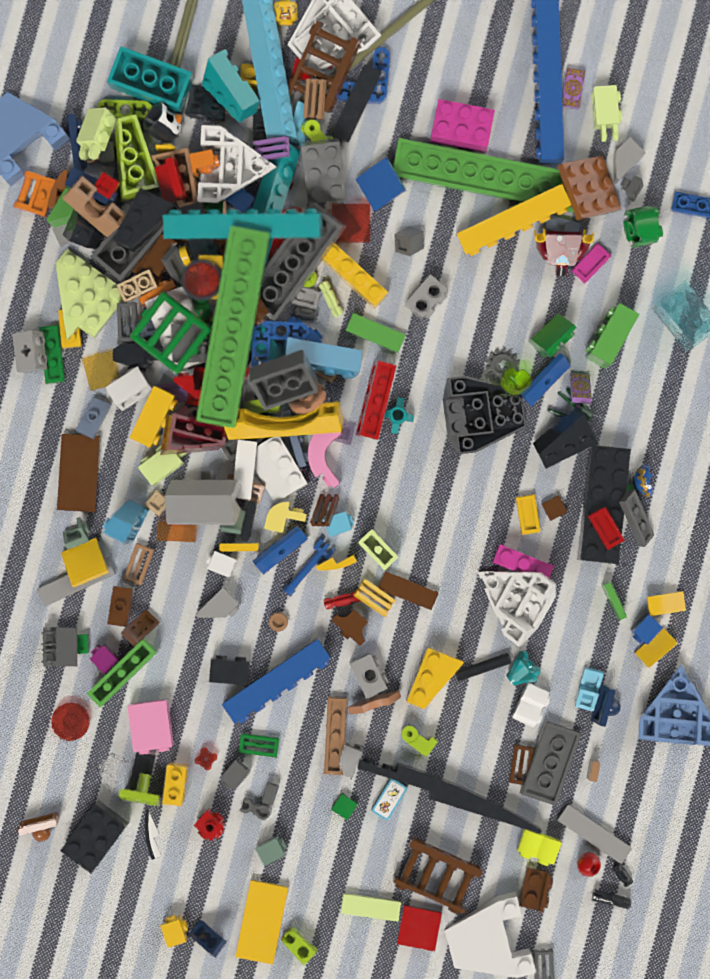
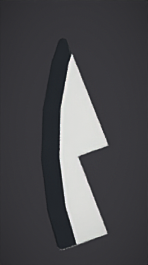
(150, 833)

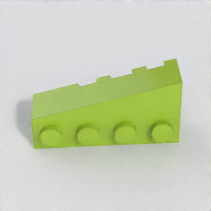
(133, 159)

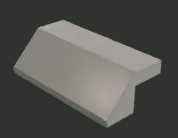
(202, 502)

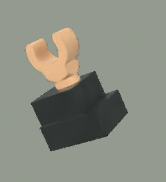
(108, 156)

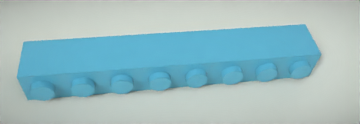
(269, 69)

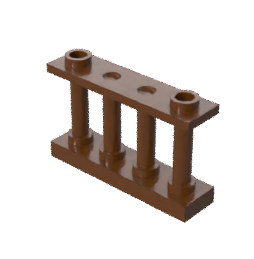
(343, 64)
(436, 855)

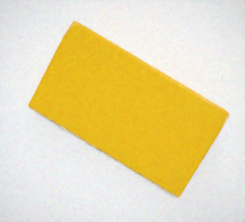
(656, 649)

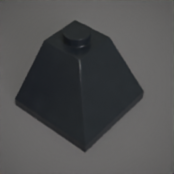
(82, 232)

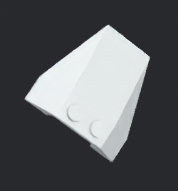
(339, 18)

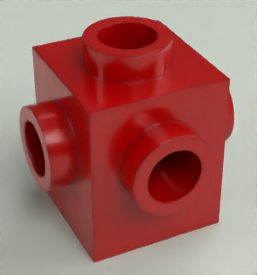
(205, 830)

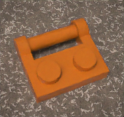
(40, 195)

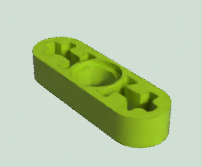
(139, 106)

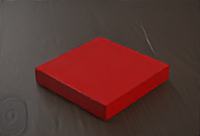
(419, 928)

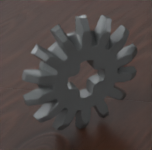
(498, 358)

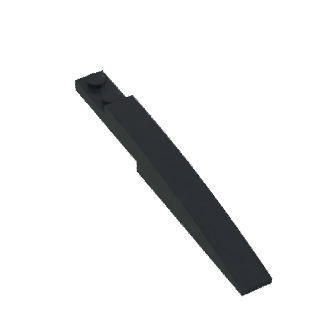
(448, 792)

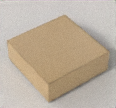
(156, 503)

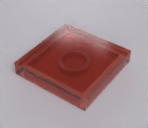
(356, 219)

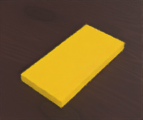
(261, 922)

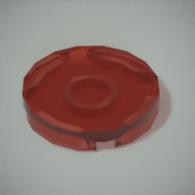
(70, 721)

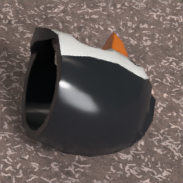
(162, 123)

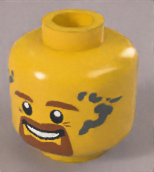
(285, 12)

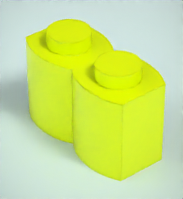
(538, 846)

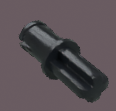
(611, 899)

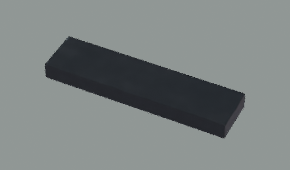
(356, 103)

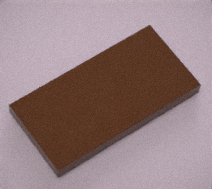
(78, 473)

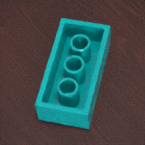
(150, 79)

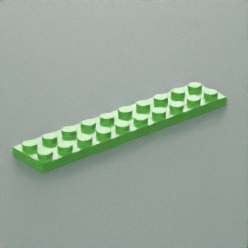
(473, 172)
(233, 326)

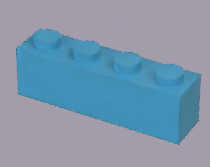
(327, 357)

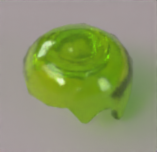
(515, 381)

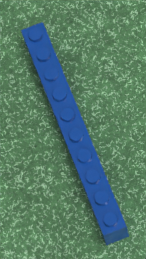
(548, 81)

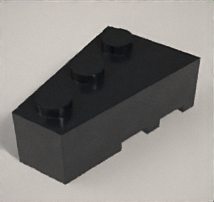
(142, 219)

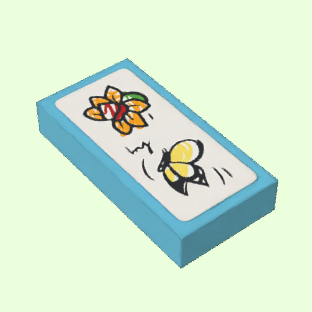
(389, 799)

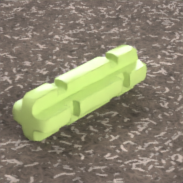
(330, 299)

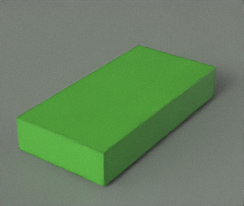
(614, 600)

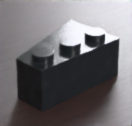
(566, 438)

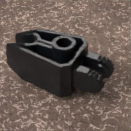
(134, 356)

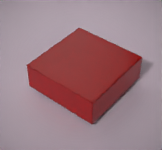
(106, 185)

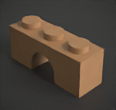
(103, 218)

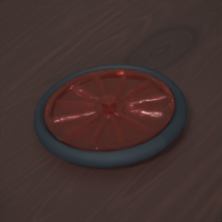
(201, 280)

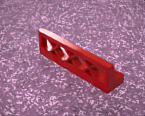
(375, 400)

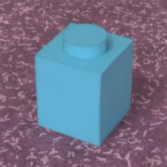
(340, 524)

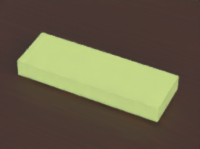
(371, 907)

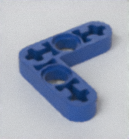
(386, 62)
(271, 335)

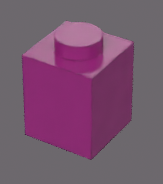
(104, 658)

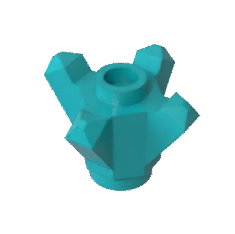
(398, 415)
(523, 670)

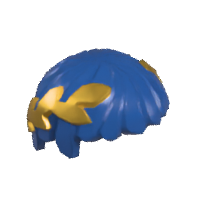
(641, 480)

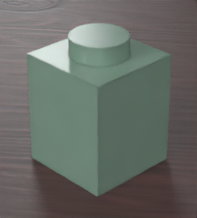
(271, 850)

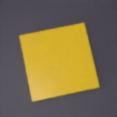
(84, 562)

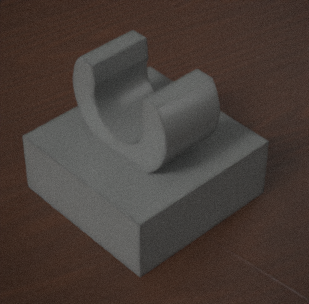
(632, 188)

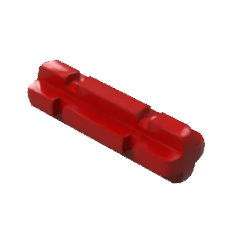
(340, 600)

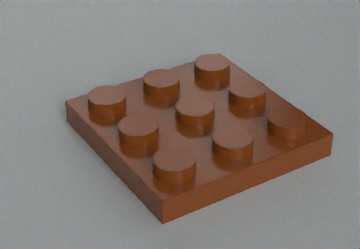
(589, 187)

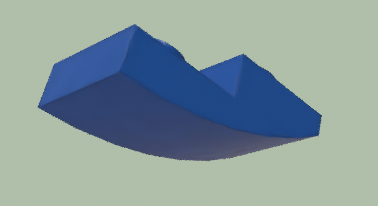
(314, 335)

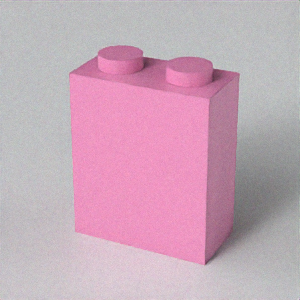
(150, 726)

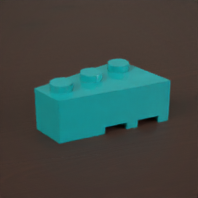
(228, 88)

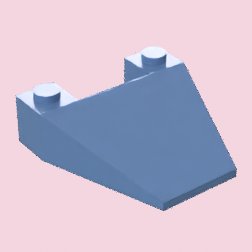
(18, 129)

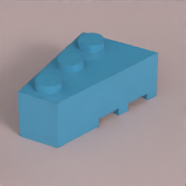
(126, 522)

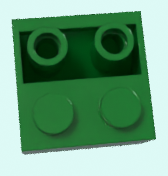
(551, 335)

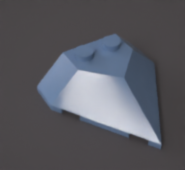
(676, 714)

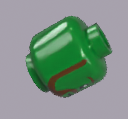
(203, 311)

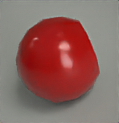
(588, 864)

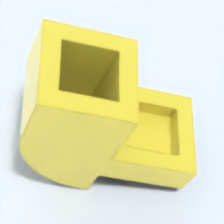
(278, 515)

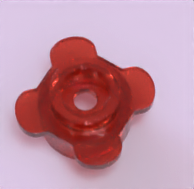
(205, 753)

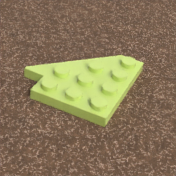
(85, 295)

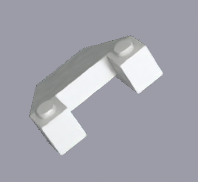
(481, 942)

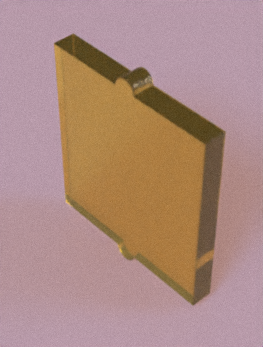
(100, 370)

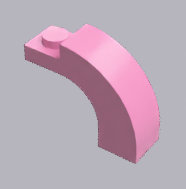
(317, 457)

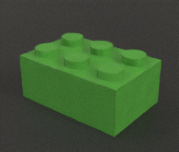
(611, 335)

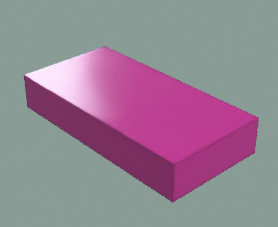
(591, 263)

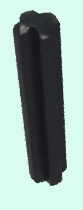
(483, 667)

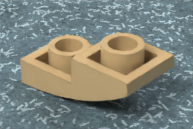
(137, 286)

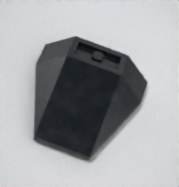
(480, 413)

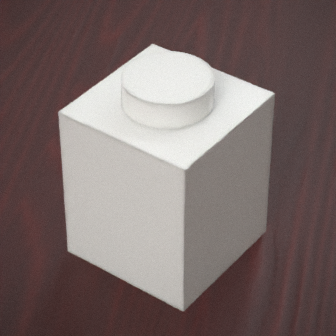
(221, 563)

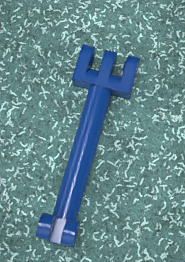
(321, 552)

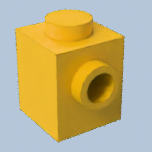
(174, 930)

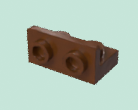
(535, 889)

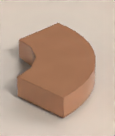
(374, 702)

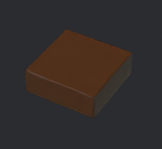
(554, 508)

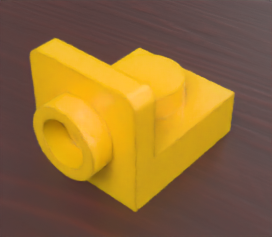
(248, 74)

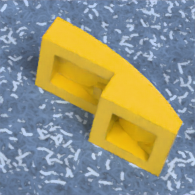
(331, 564)
(665, 603)

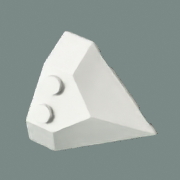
(237, 167)
(519, 601)

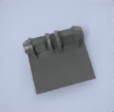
(186, 341)
(59, 646)

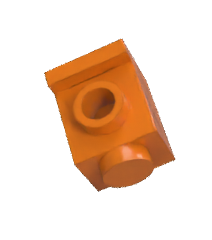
(204, 162)

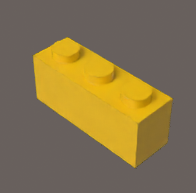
(154, 417)

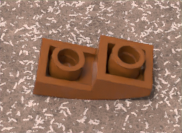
(57, 189)

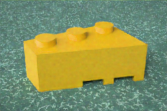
(432, 675)

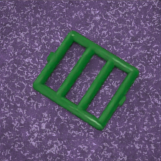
(149, 345)

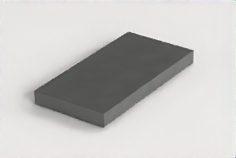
(550, 763)

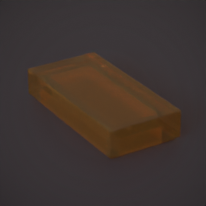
(176, 533)

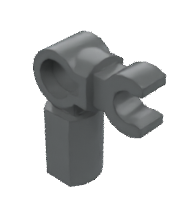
(262, 810)

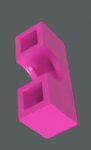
(520, 562)

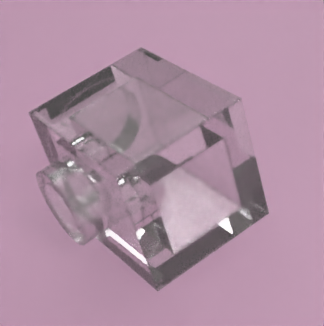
(112, 768)

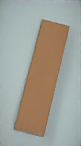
(335, 734)

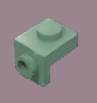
(76, 535)

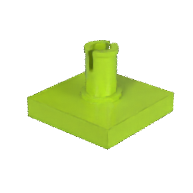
(141, 794)

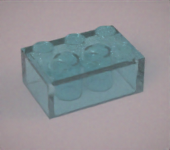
(684, 316)

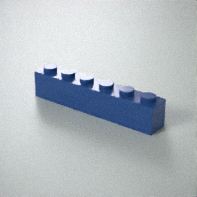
(276, 680)

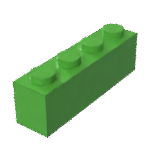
(122, 672)

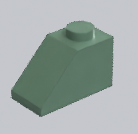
(238, 527)

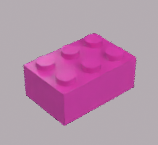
(462, 125)

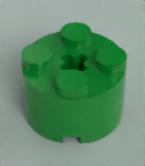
(642, 226)

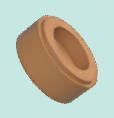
(278, 621)

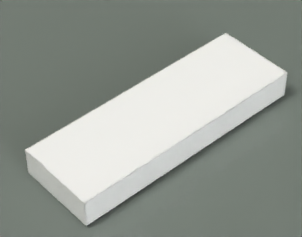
(245, 467)

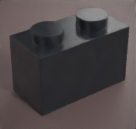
(229, 671)

